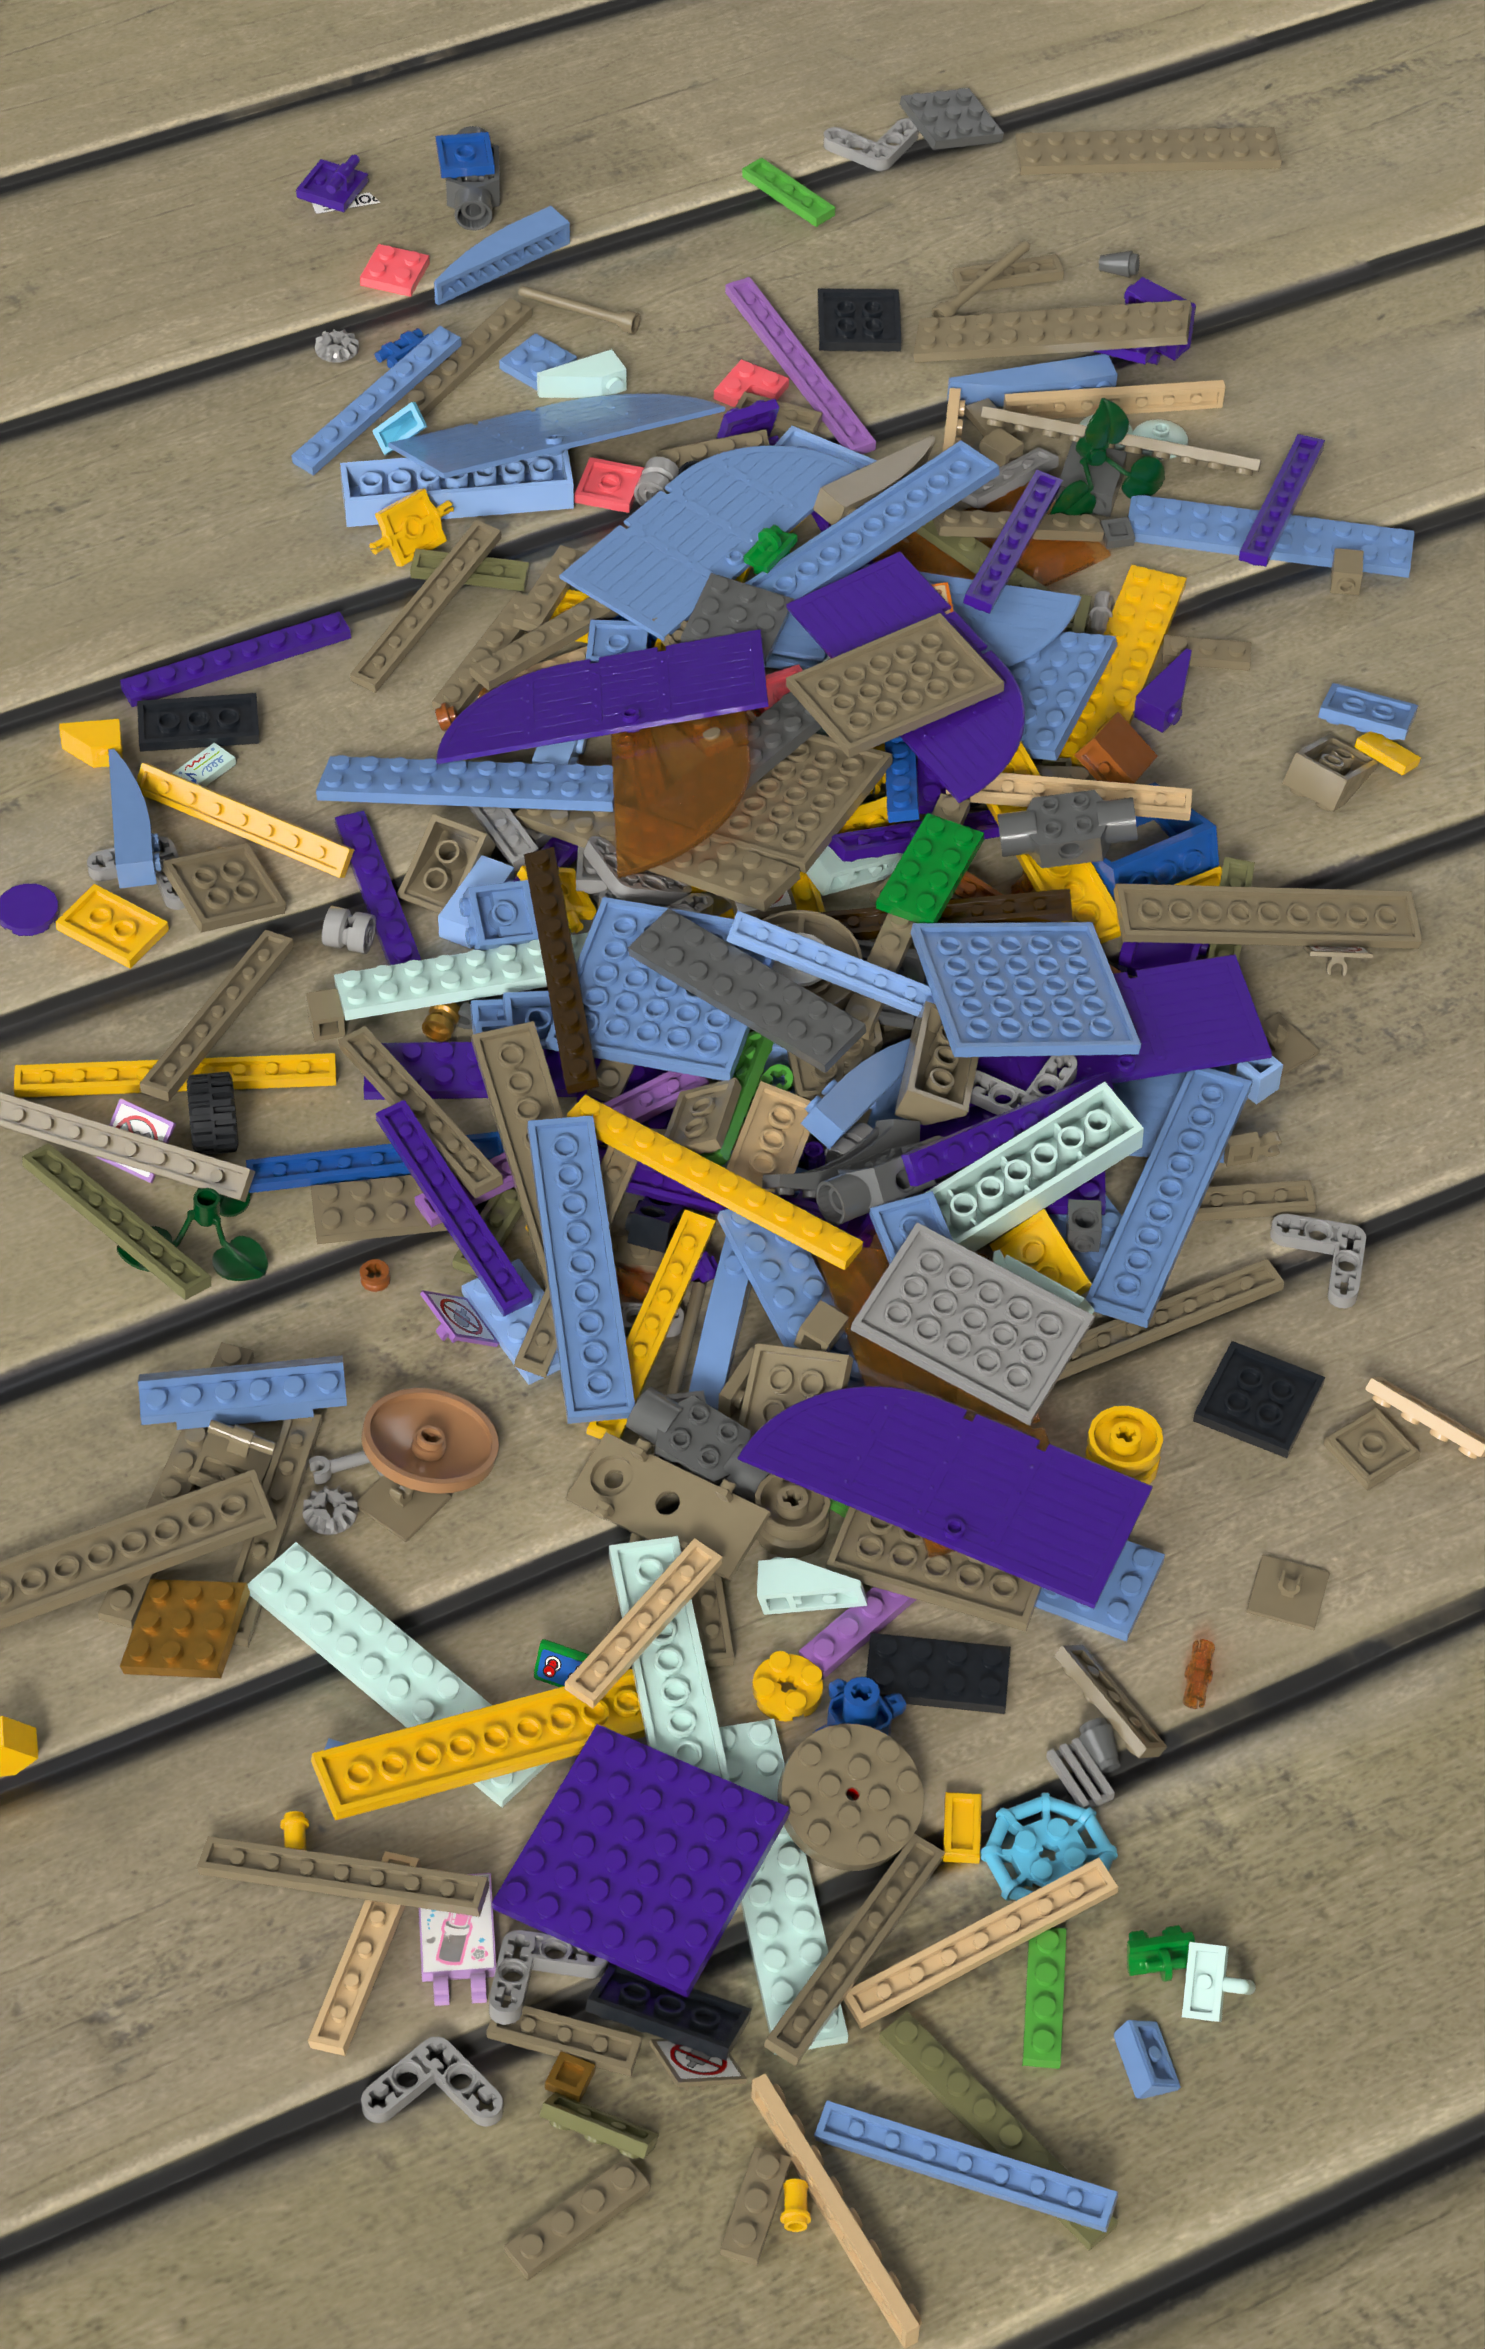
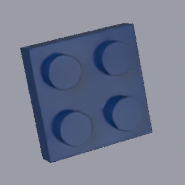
(465, 155)

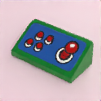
(556, 1662)

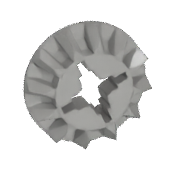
(336, 352)
(344, 1511)

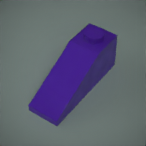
(1162, 699)

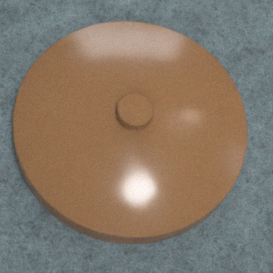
(429, 1440)

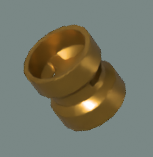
(441, 1022)

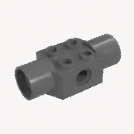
(475, 195)
(1067, 828)
(870, 1184)
(696, 1440)

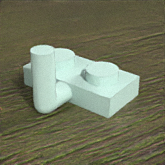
(1208, 1981)

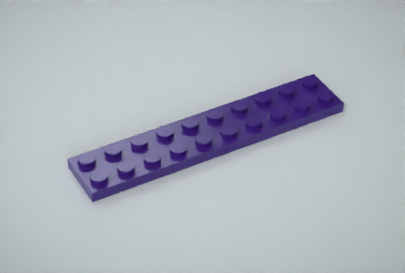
(453, 1072)

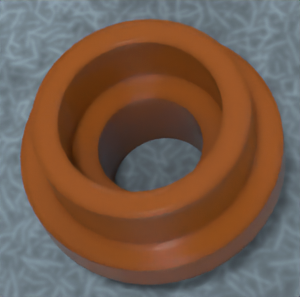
(446, 715)

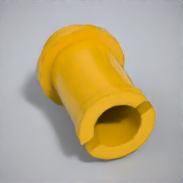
(294, 1829)
(795, 2205)

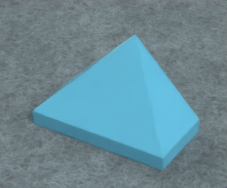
(400, 426)

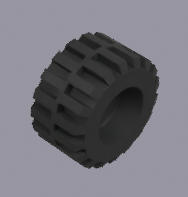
(212, 1113)

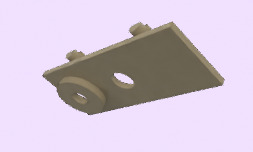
(704, 1512)

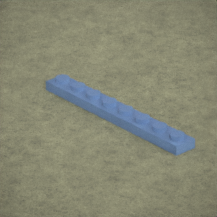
(376, 400)
(966, 2166)

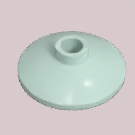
(1161, 430)

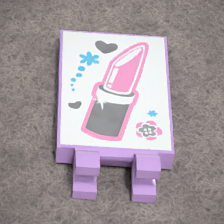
(458, 1948)

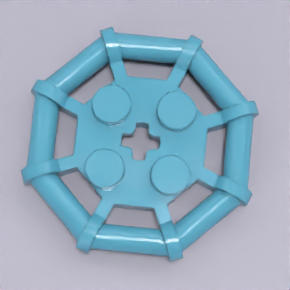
(1039, 1836)

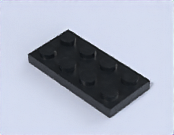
(198, 722)
(940, 1672)
(695, 2022)

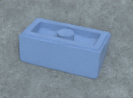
(1146, 2059)

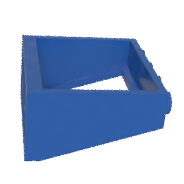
(1186, 853)

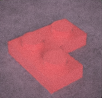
(750, 379)

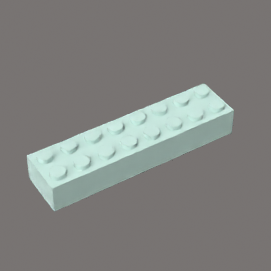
(1037, 1167)

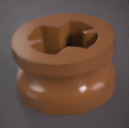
(375, 1284)

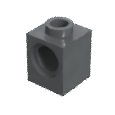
(1083, 1225)

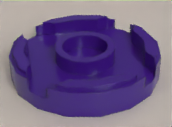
(28, 909)

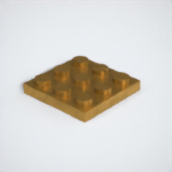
(185, 1628)

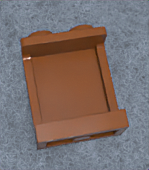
(1116, 753)

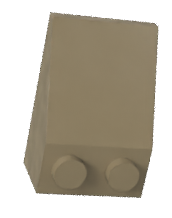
(1329, 772)
(442, 862)

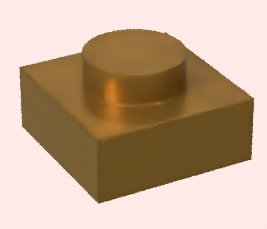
(570, 2076)

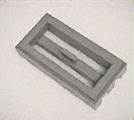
(1054, 1758)

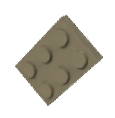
(704, 1116)

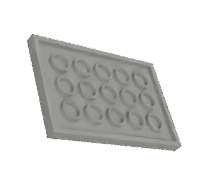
(972, 1323)

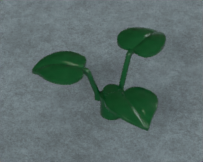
(1107, 427)
(238, 1260)

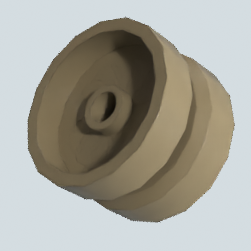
(796, 1520)

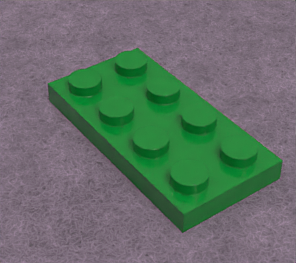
(930, 870)

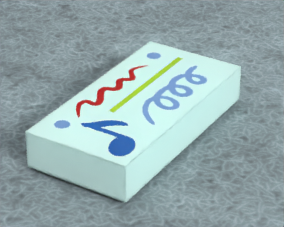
(207, 765)

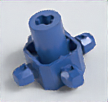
(861, 1704)

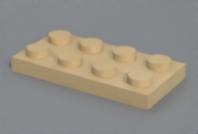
(771, 1135)

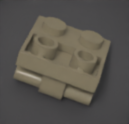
(230, 1453)

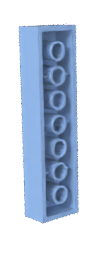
(510, 488)

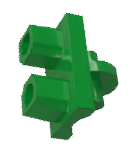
(769, 549)
(1158, 1953)

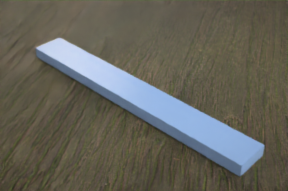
(829, 964)

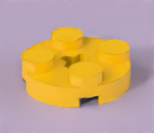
(793, 1669)

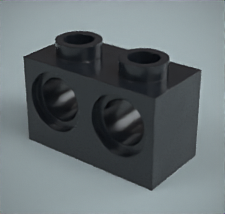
(653, 1223)

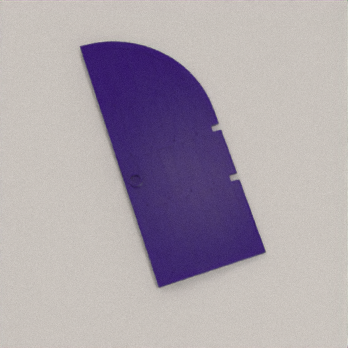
(612, 696)
(961, 748)
(1185, 1020)
(958, 1483)

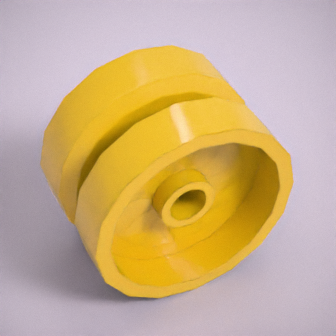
(1126, 1442)

